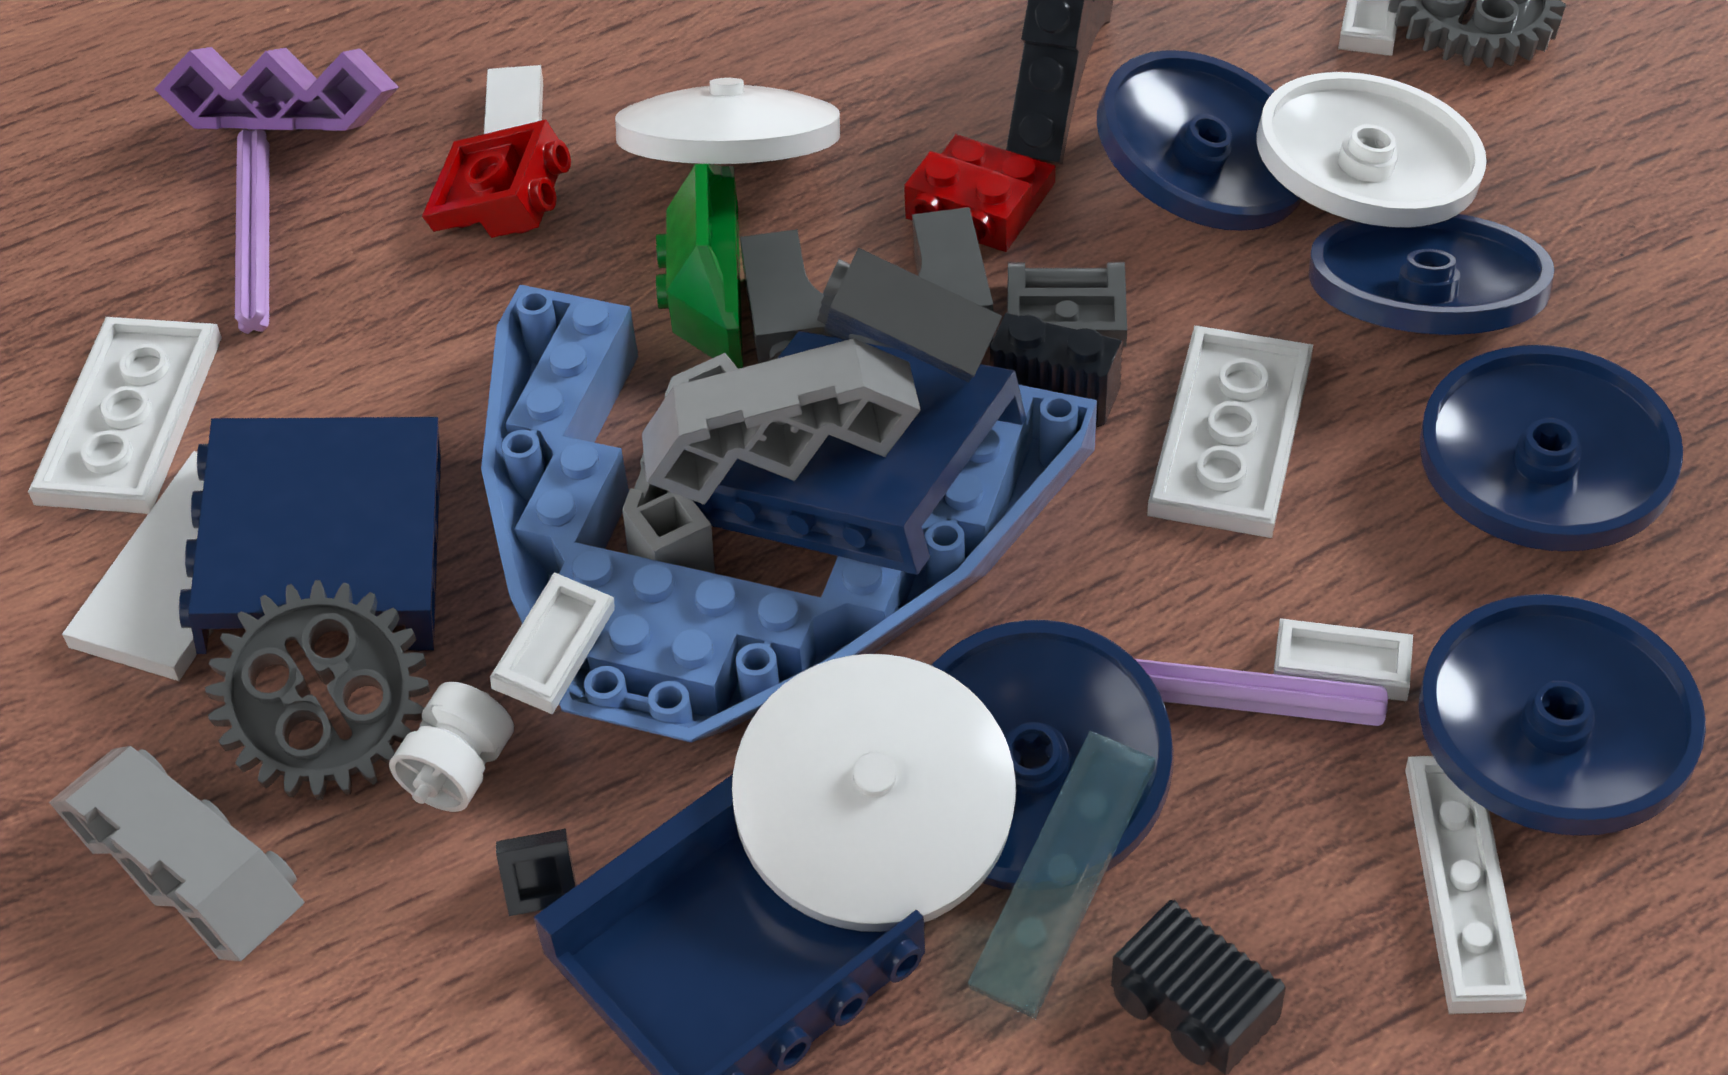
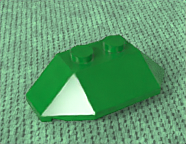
(703, 263)

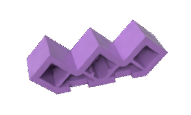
(276, 92)

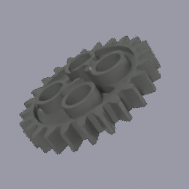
(1493, 31)
(266, 719)

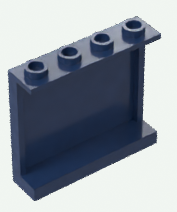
(865, 502)
(311, 505)
(706, 960)

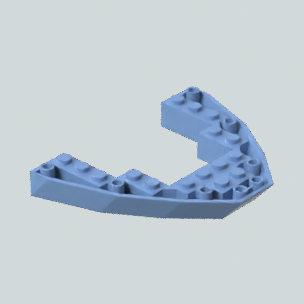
(686, 644)

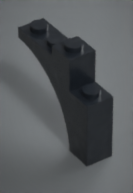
(1053, 60)

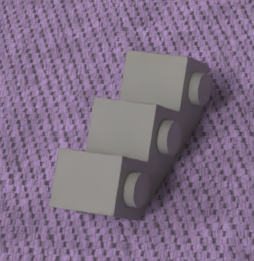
(778, 415)
(664, 523)
(180, 851)

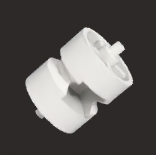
(448, 752)

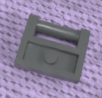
(1071, 297)

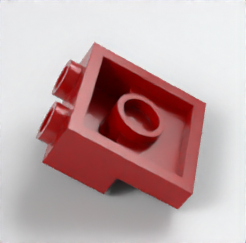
(499, 180)
(992, 181)

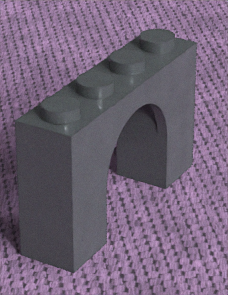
(786, 301)
(907, 313)

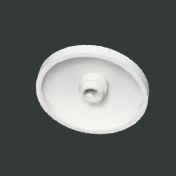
(727, 124)
(1371, 149)
(873, 791)

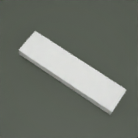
(1464, 894)

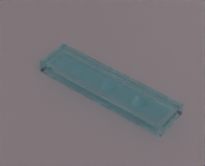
(1062, 874)

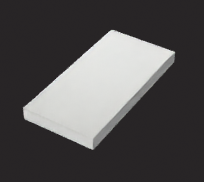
(126, 415)
(1231, 431)
(136, 603)

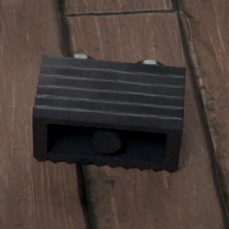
(1060, 359)
(1196, 988)

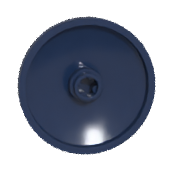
(1188, 139)
(1432, 277)
(1551, 448)
(1046, 693)
(1561, 714)

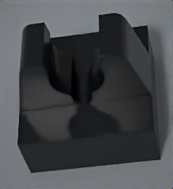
(535, 870)

